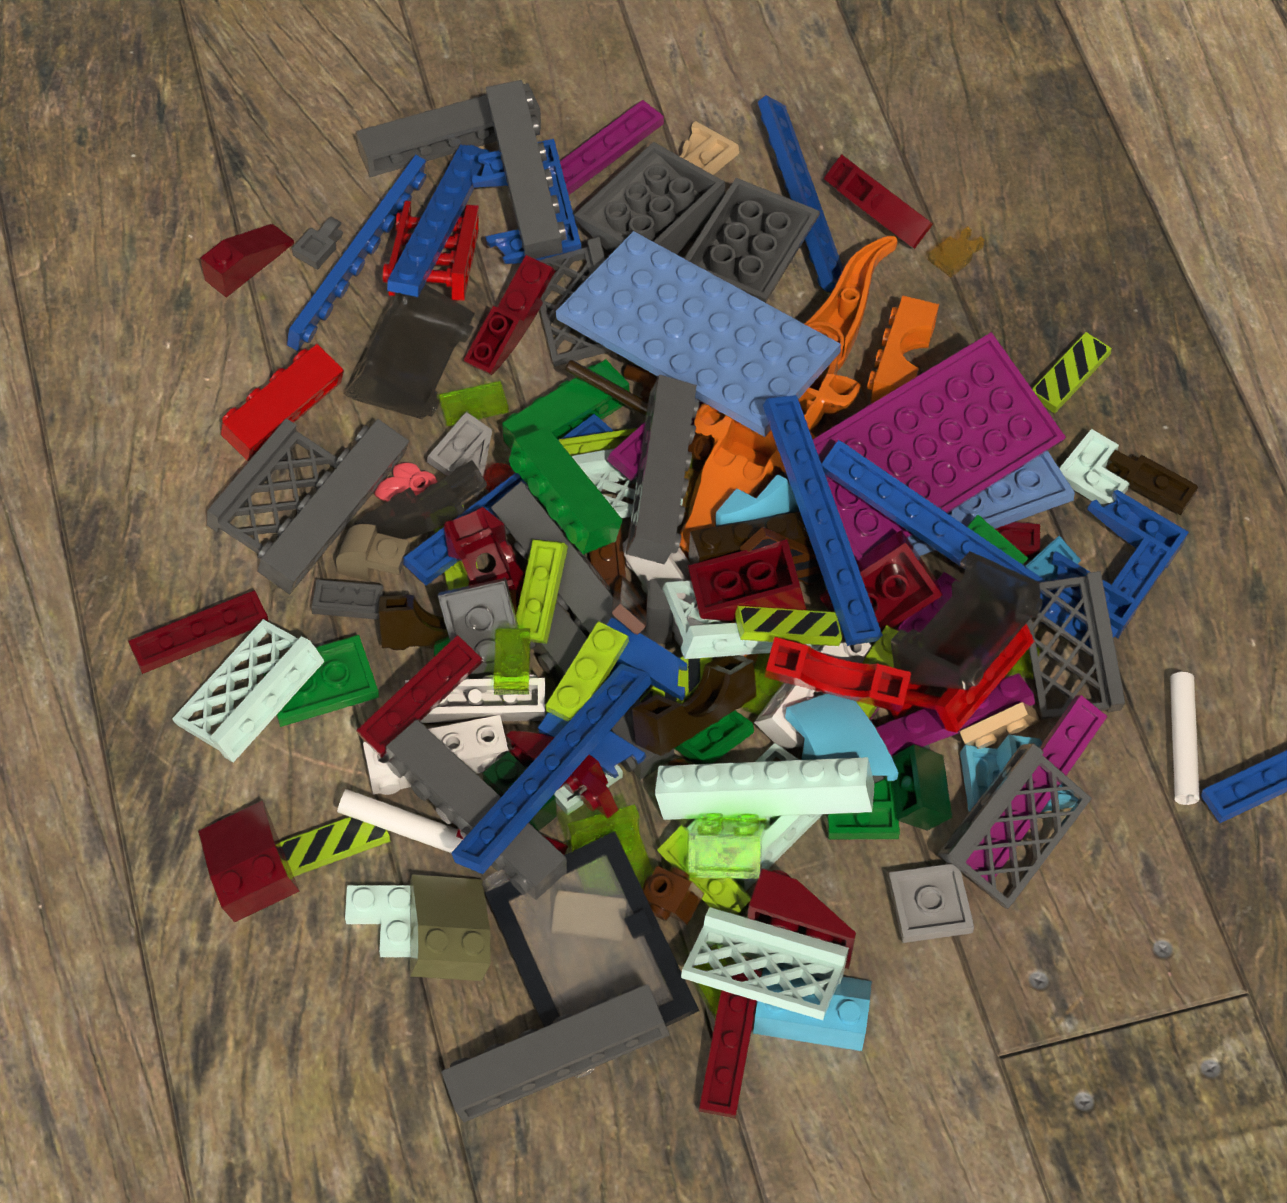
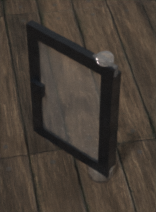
(588, 937)

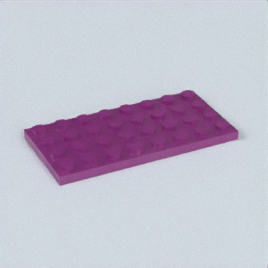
(943, 436)

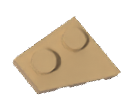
(708, 149)
(1001, 724)

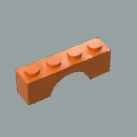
(911, 329)

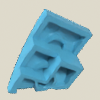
(773, 501)
(838, 730)
(983, 766)

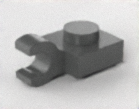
(317, 246)

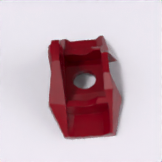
(480, 534)

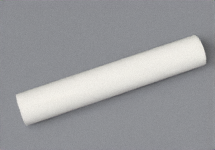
(1184, 738)
(398, 821)

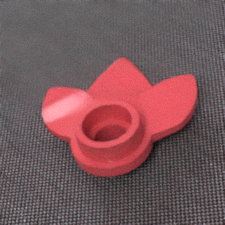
(405, 476)

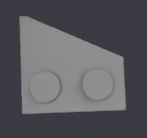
(464, 442)

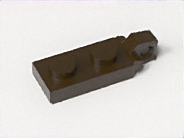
(1153, 480)

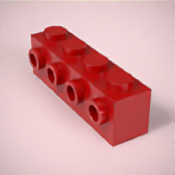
(285, 397)

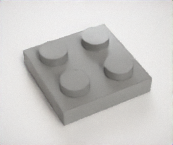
(930, 903)

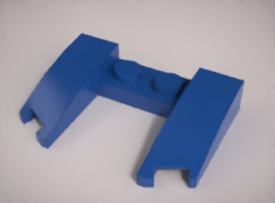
(510, 241)
(1156, 546)
(663, 671)

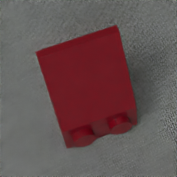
(746, 578)
(895, 581)
(247, 862)
(791, 906)

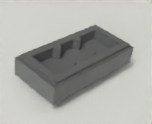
(347, 599)

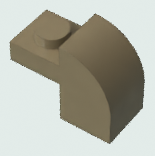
(368, 550)

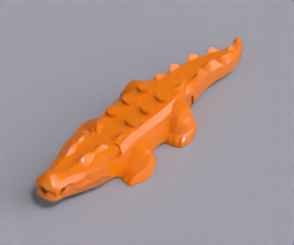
(750, 460)

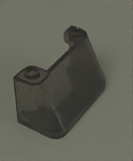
(409, 353)
(970, 628)

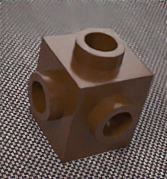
(672, 894)

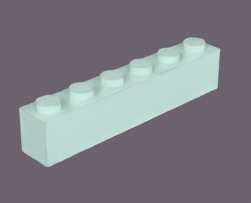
(765, 788)

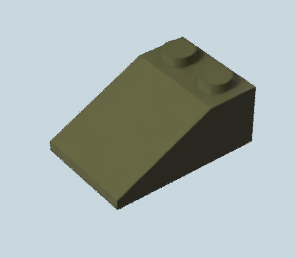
(448, 928)

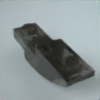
(441, 502)

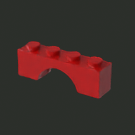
(859, 682)

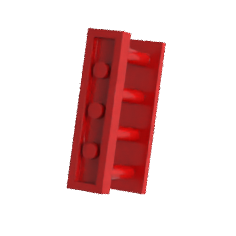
(459, 259)
(959, 705)

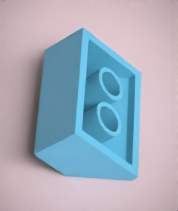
(841, 1027)

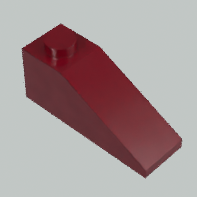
(242, 257)

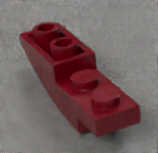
(878, 201)
(511, 318)
(586, 779)

